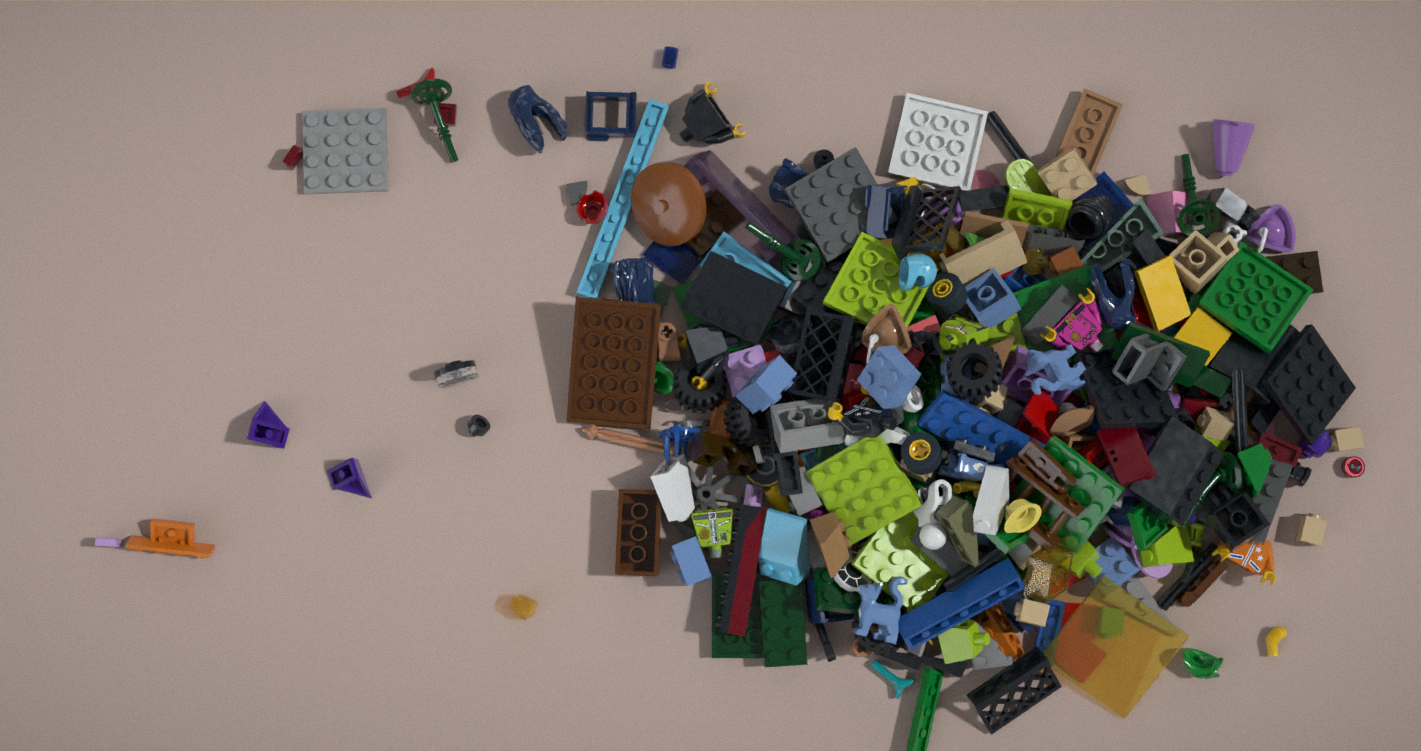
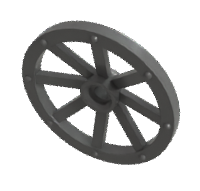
(714, 495)

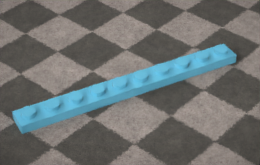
(621, 201)

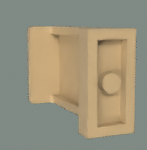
(998, 252)

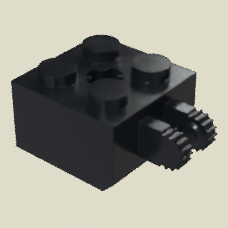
(1240, 507)

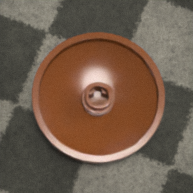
(668, 203)

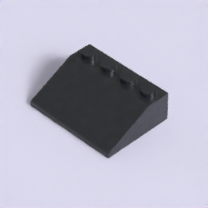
(734, 298)
(1241, 353)
(1183, 469)

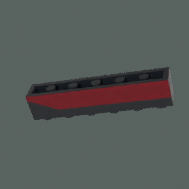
(742, 570)

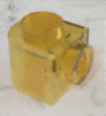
(1036, 261)
(523, 606)

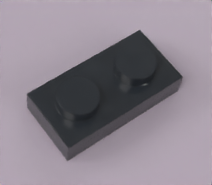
(977, 452)

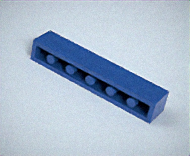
(958, 606)

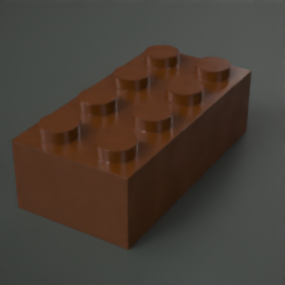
(638, 533)

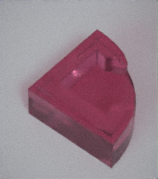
(987, 179)

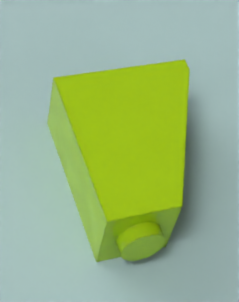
(1169, 549)

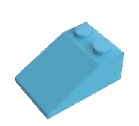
(784, 547)

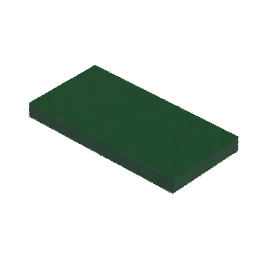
(1190, 368)

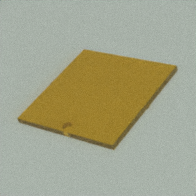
(1114, 646)

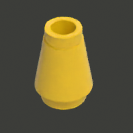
(774, 497)

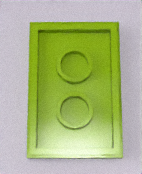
(1036, 209)

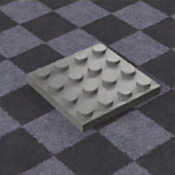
(345, 151)

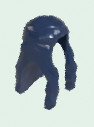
(525, 104)
(784, 177)
(633, 279)
(1115, 311)

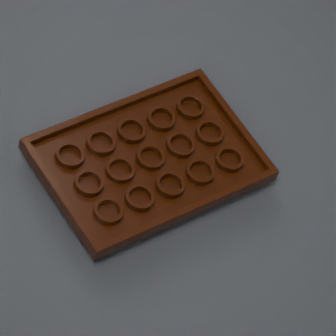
(613, 362)

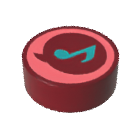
(1353, 467)

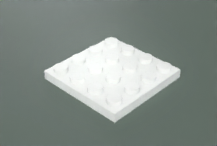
(937, 142)

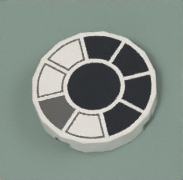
(849, 577)

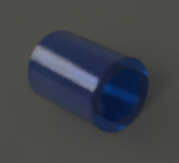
(670, 57)

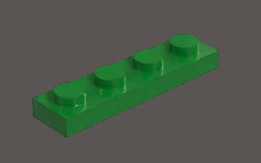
(925, 710)

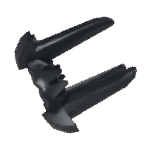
(931, 343)

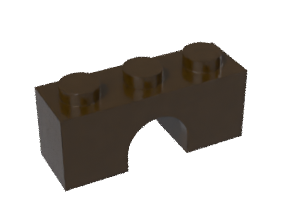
(710, 447)

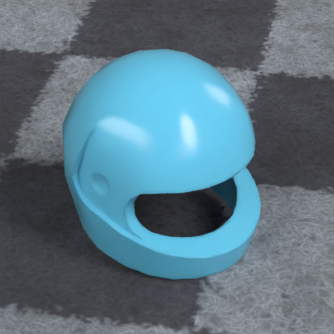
(916, 268)

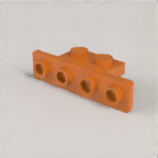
(171, 537)
(1000, 631)

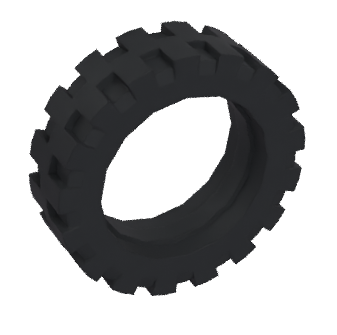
(877, 646)

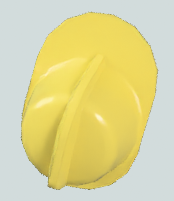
(1021, 516)

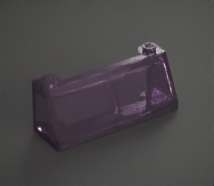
(709, 167)

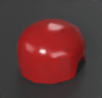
(592, 207)

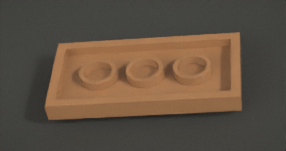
(1090, 127)

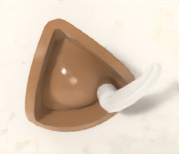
(886, 330)
(1072, 419)

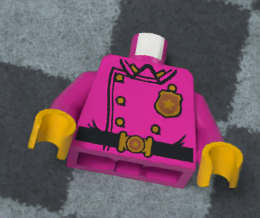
(1078, 326)

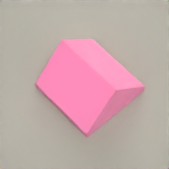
(1166, 209)

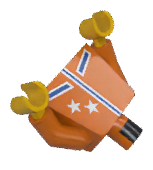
(1252, 558)

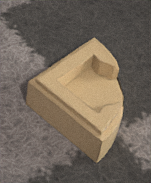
(1138, 185)

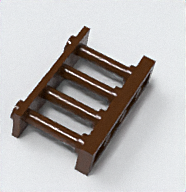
(1071, 507)

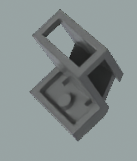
(1149, 360)

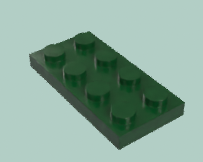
(833, 598)
(782, 624)

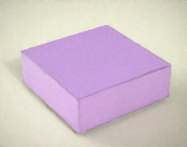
(754, 495)
(110, 542)

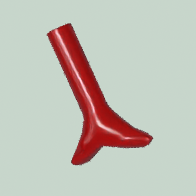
(406, 91)

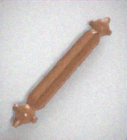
(628, 440)

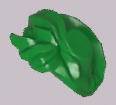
(663, 379)
(1201, 663)

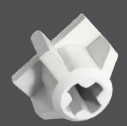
(1235, 231)

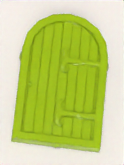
(1024, 176)

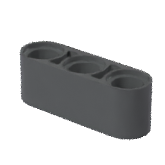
(1051, 240)
(1049, 314)

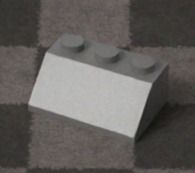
(804, 425)

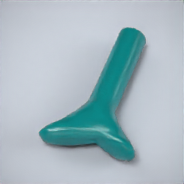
(899, 683)

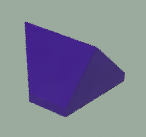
(268, 428)
(349, 478)

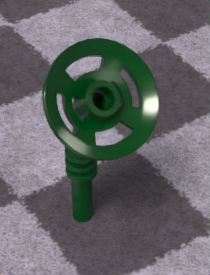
(432, 100)
(1192, 208)
(794, 256)
(1223, 475)

